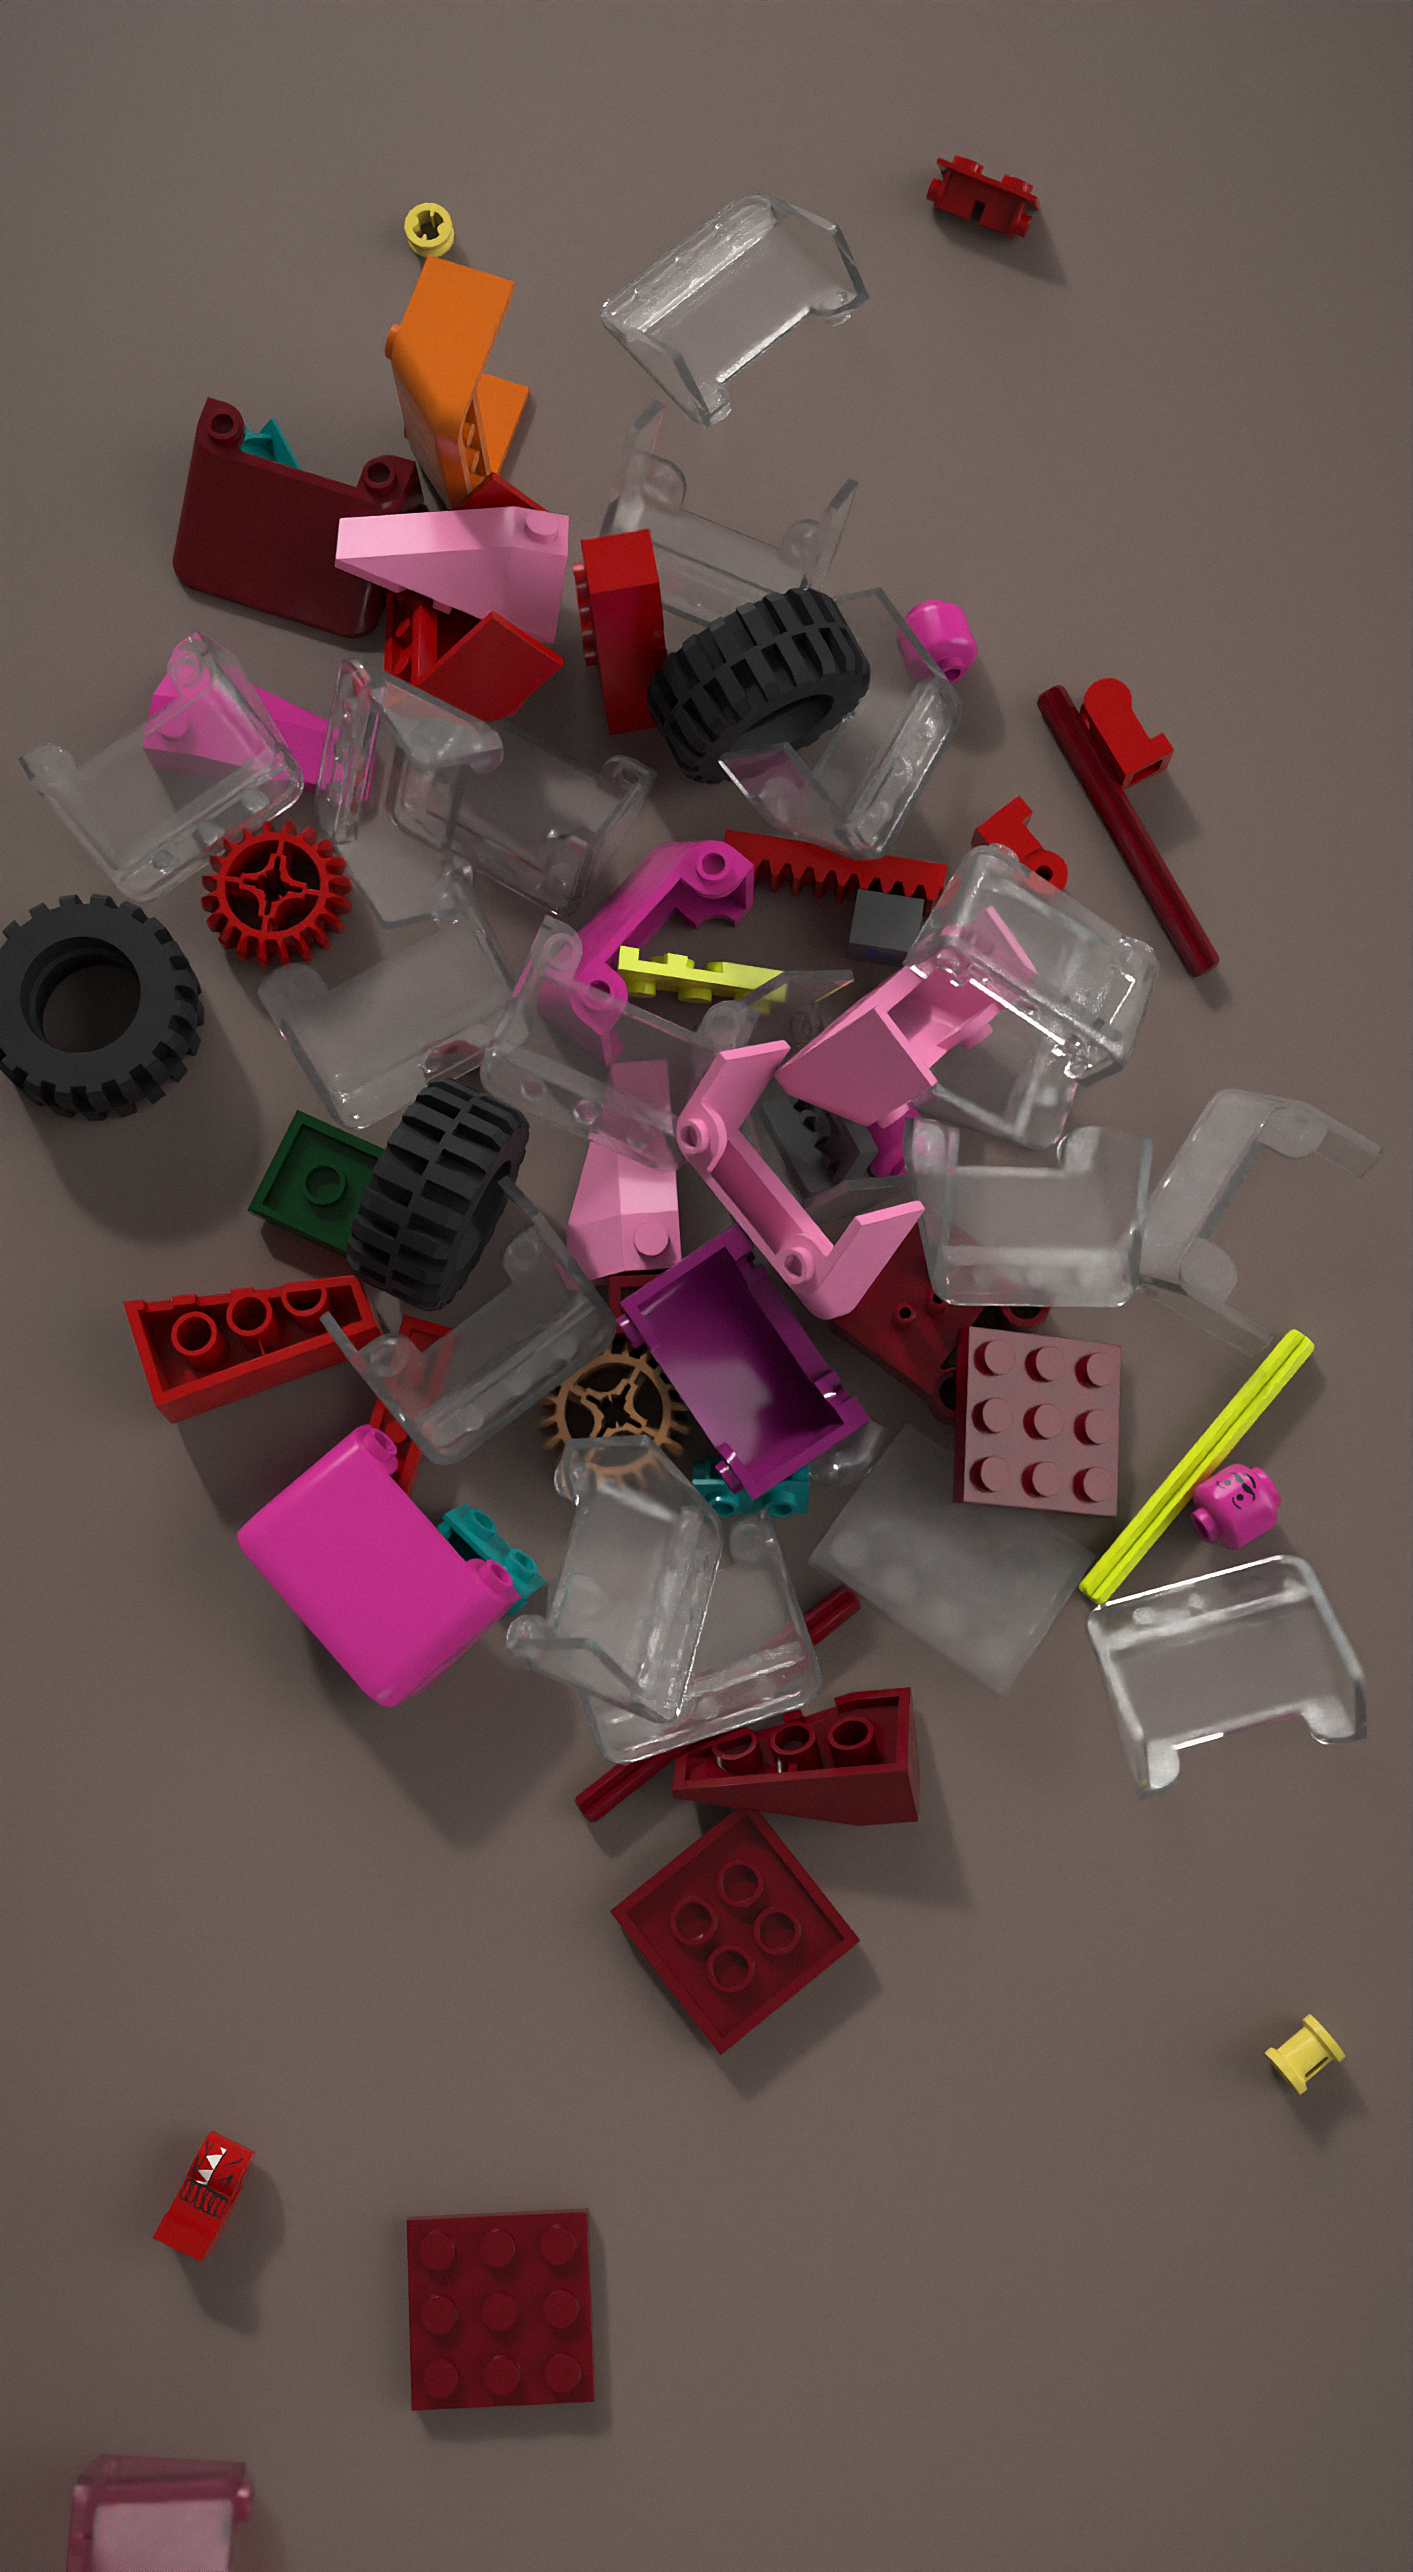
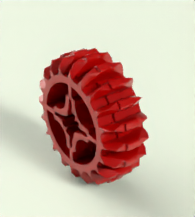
(234, 882)

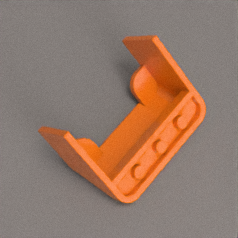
(451, 410)

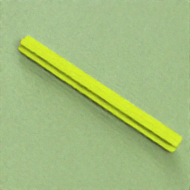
(1196, 1467)

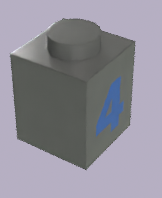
(884, 927)

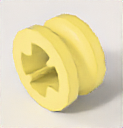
(436, 215)

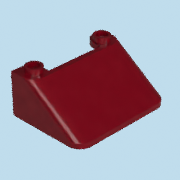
(272, 530)

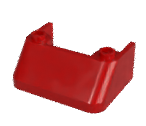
(464, 660)

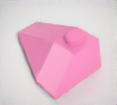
(466, 561)
(623, 1218)

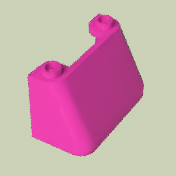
(675, 878)
(374, 1571)

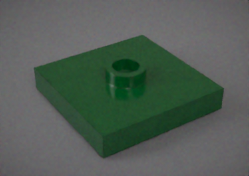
(316, 1182)

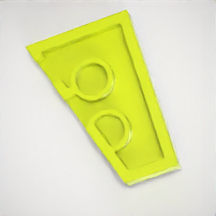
(678, 974)

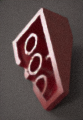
(830, 1766)

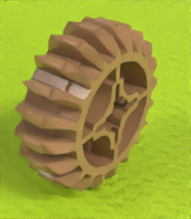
(638, 1372)

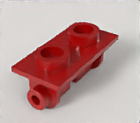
(1003, 201)

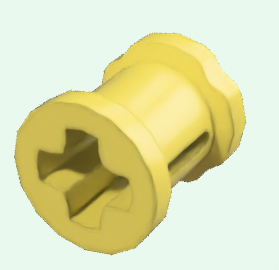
(1304, 2054)

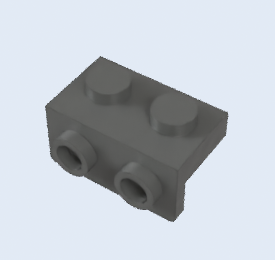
(817, 1144)

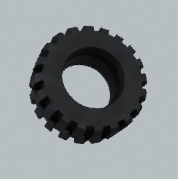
(757, 681)
(138, 1061)
(436, 1194)

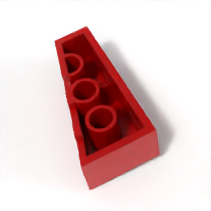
(621, 623)
(244, 1341)

